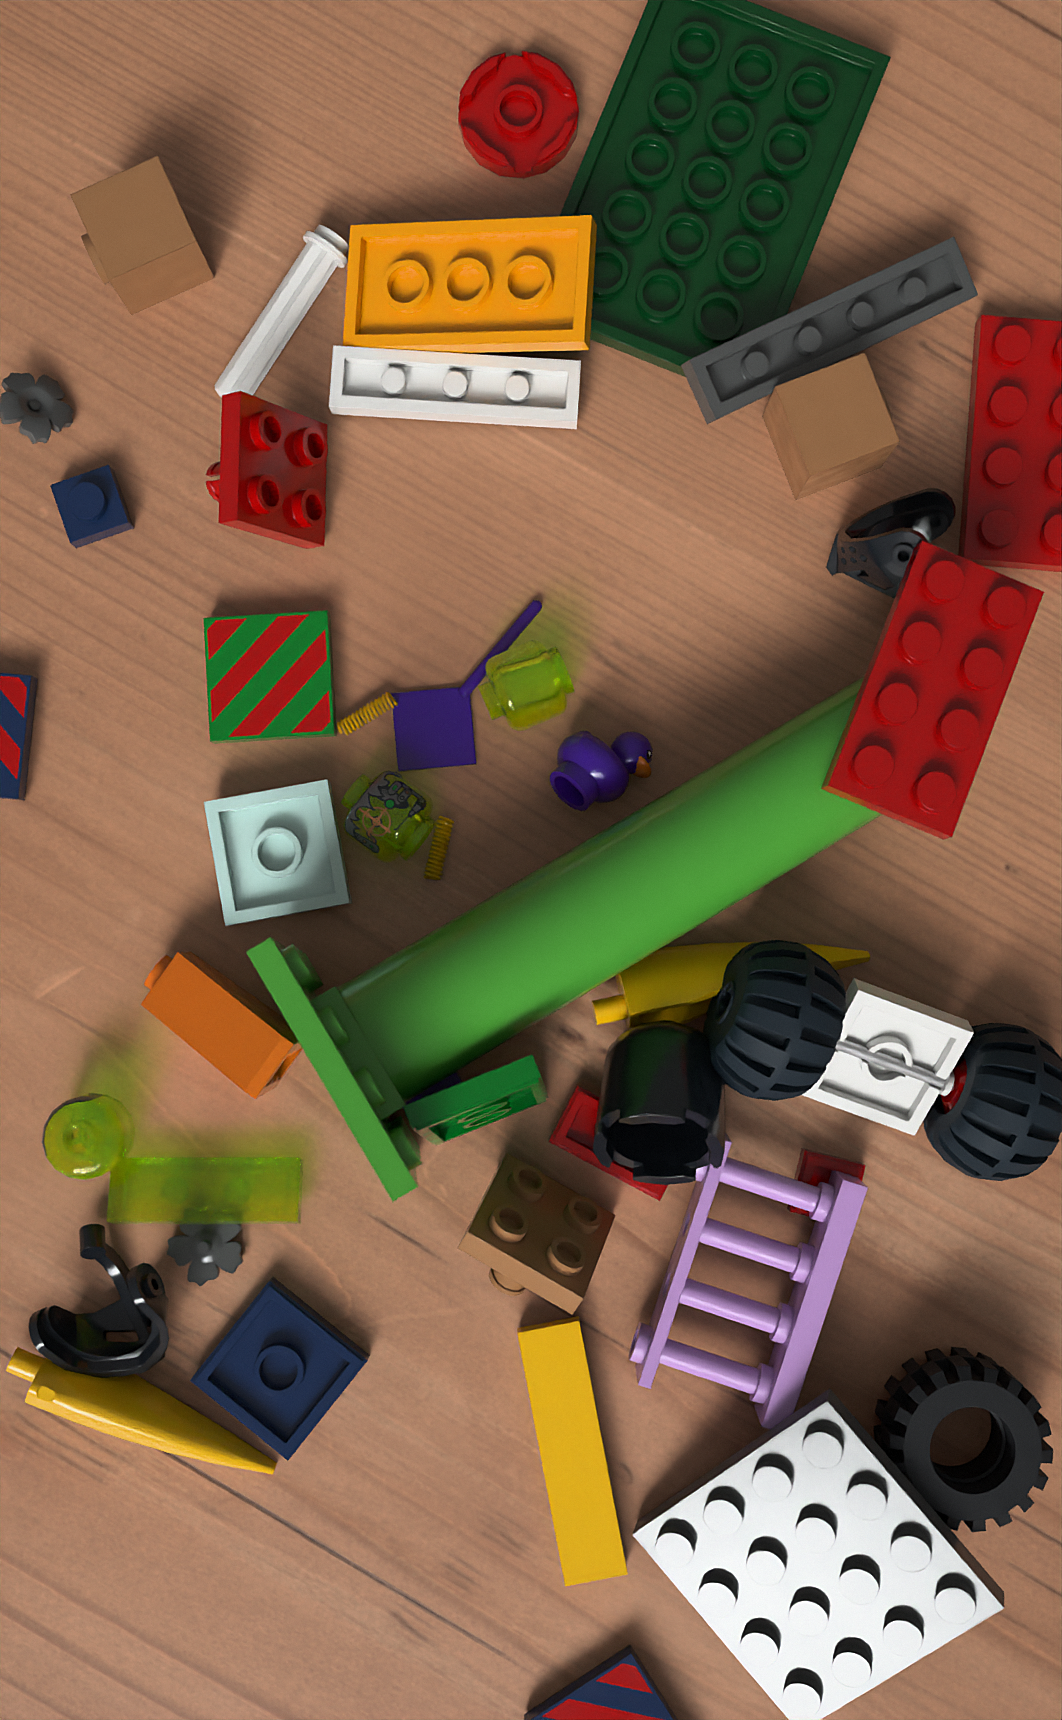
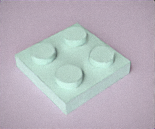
(277, 852)

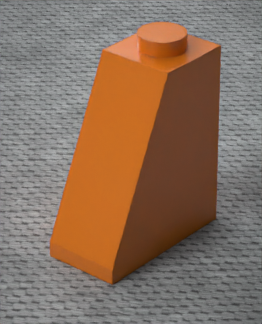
(222, 1022)

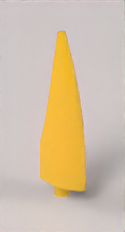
(682, 980)
(133, 1412)

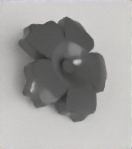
(35, 405)
(208, 1249)

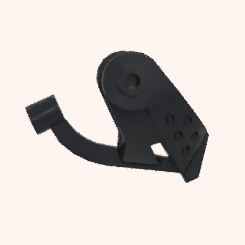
(882, 540)
(80, 1340)

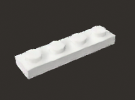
(454, 387)

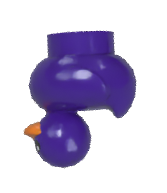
(598, 773)

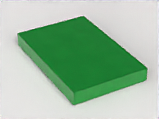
(478, 1101)

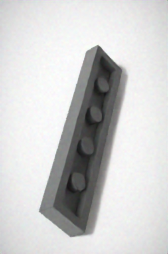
(829, 330)

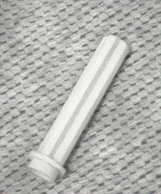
(284, 311)

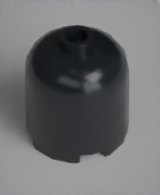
(661, 1104)

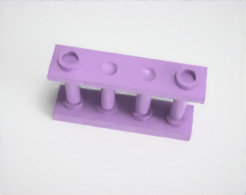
(791, 1326)

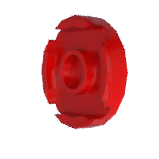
(518, 114)

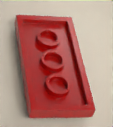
(1014, 446)
(933, 690)

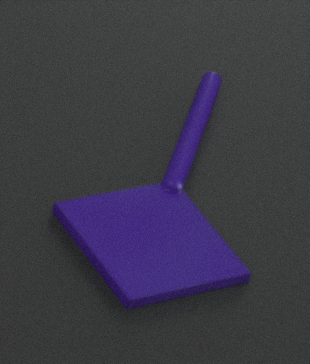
(437, 724)

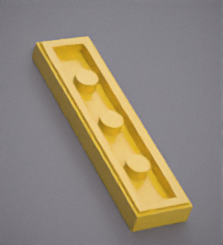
(572, 1451)

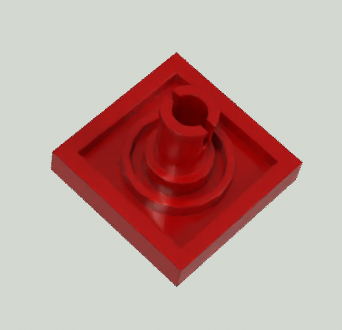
(271, 471)

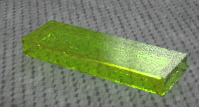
(206, 1191)

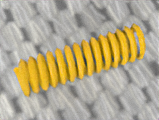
(359, 712)
(438, 856)

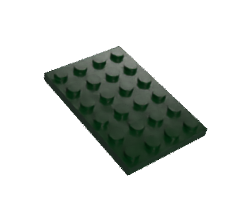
(715, 172)

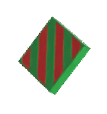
(269, 677)

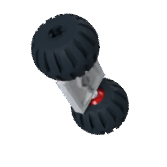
(793, 1031)

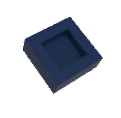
(92, 506)

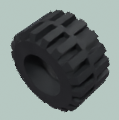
(1005, 1467)

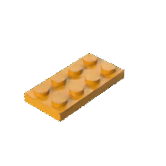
(472, 285)

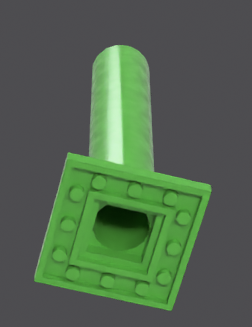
(561, 930)

